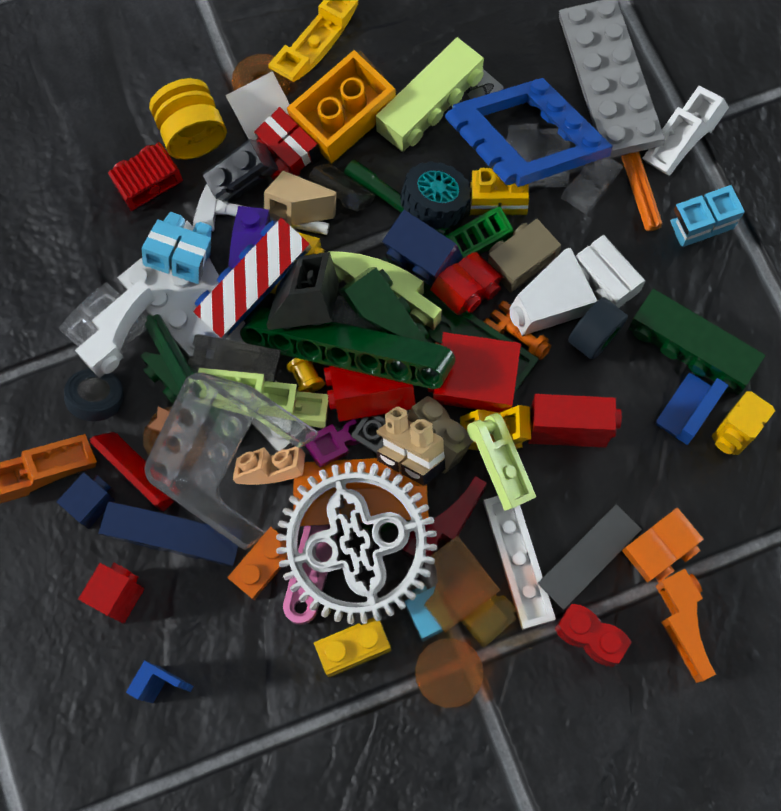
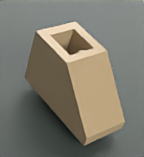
(299, 200)

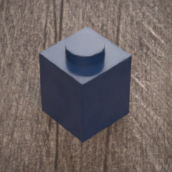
(86, 499)

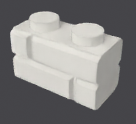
(609, 272)

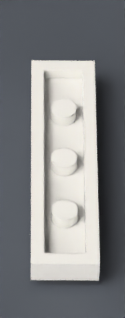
(519, 564)

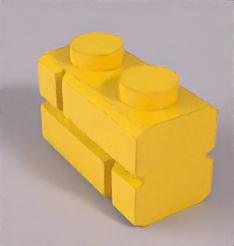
(742, 423)
(352, 647)

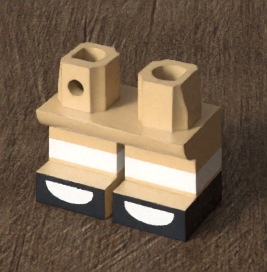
(411, 447)

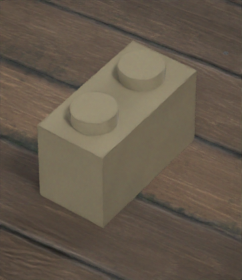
(524, 254)

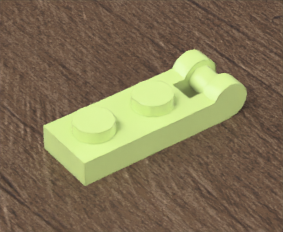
(502, 461)

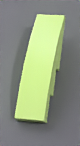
(306, 406)

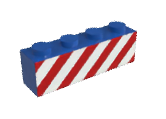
(251, 279)

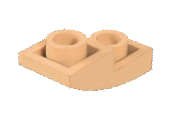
(262, 468)

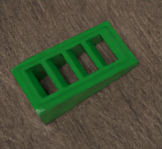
(484, 221)

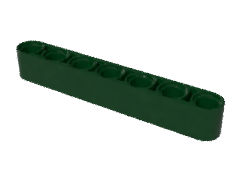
(355, 350)

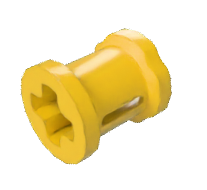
(305, 375)

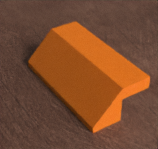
(377, 498)

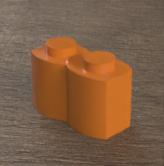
(663, 545)

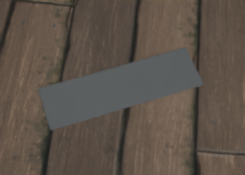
(589, 557)

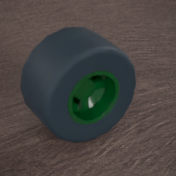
(597, 328)

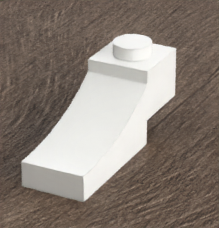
(686, 128)
(103, 348)

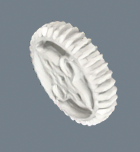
(360, 559)

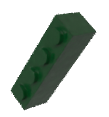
(695, 342)

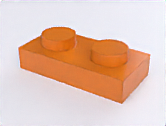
(259, 565)

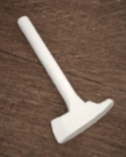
(210, 207)

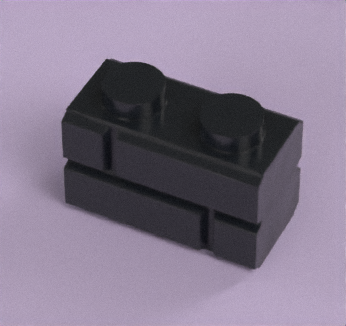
(240, 171)

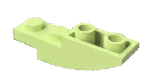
(405, 284)

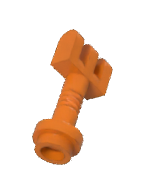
(537, 346)

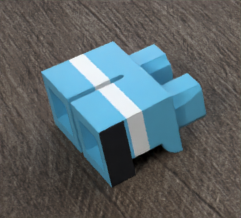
(706, 215)
(178, 248)

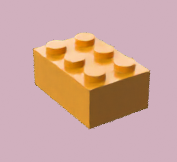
(342, 105)

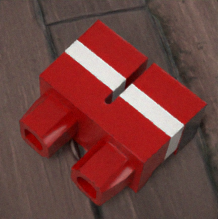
(287, 143)

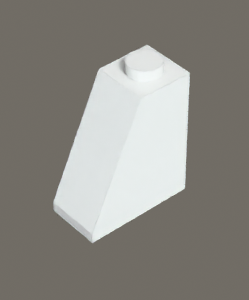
(553, 296)

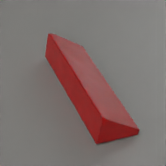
(131, 466)

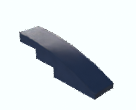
(167, 533)

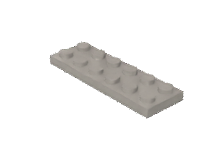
(611, 77)

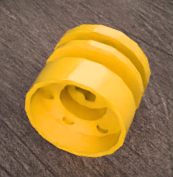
(187, 118)

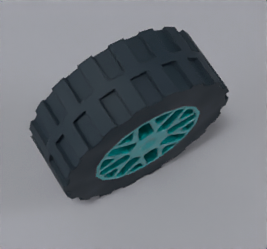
(435, 194)

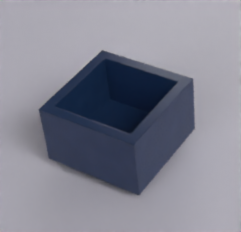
(420, 247)

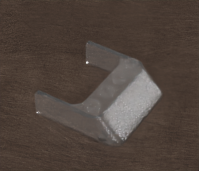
(201, 442)

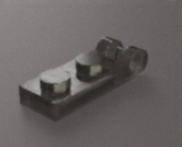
(235, 357)

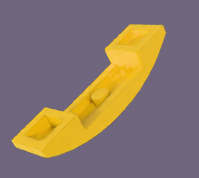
(315, 40)

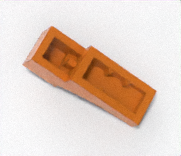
(43, 466)
(681, 596)

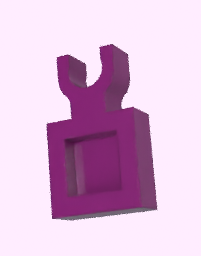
(330, 444)

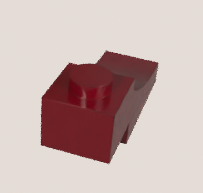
(451, 521)

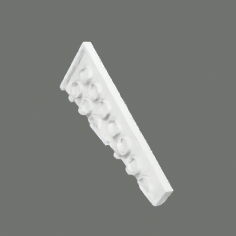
(175, 303)

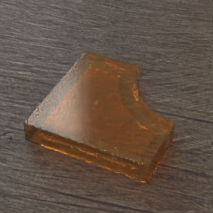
(460, 585)

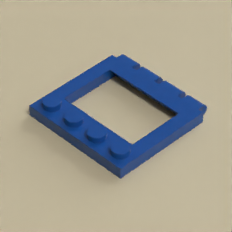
(498, 154)

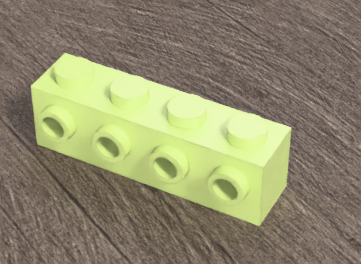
(430, 95)

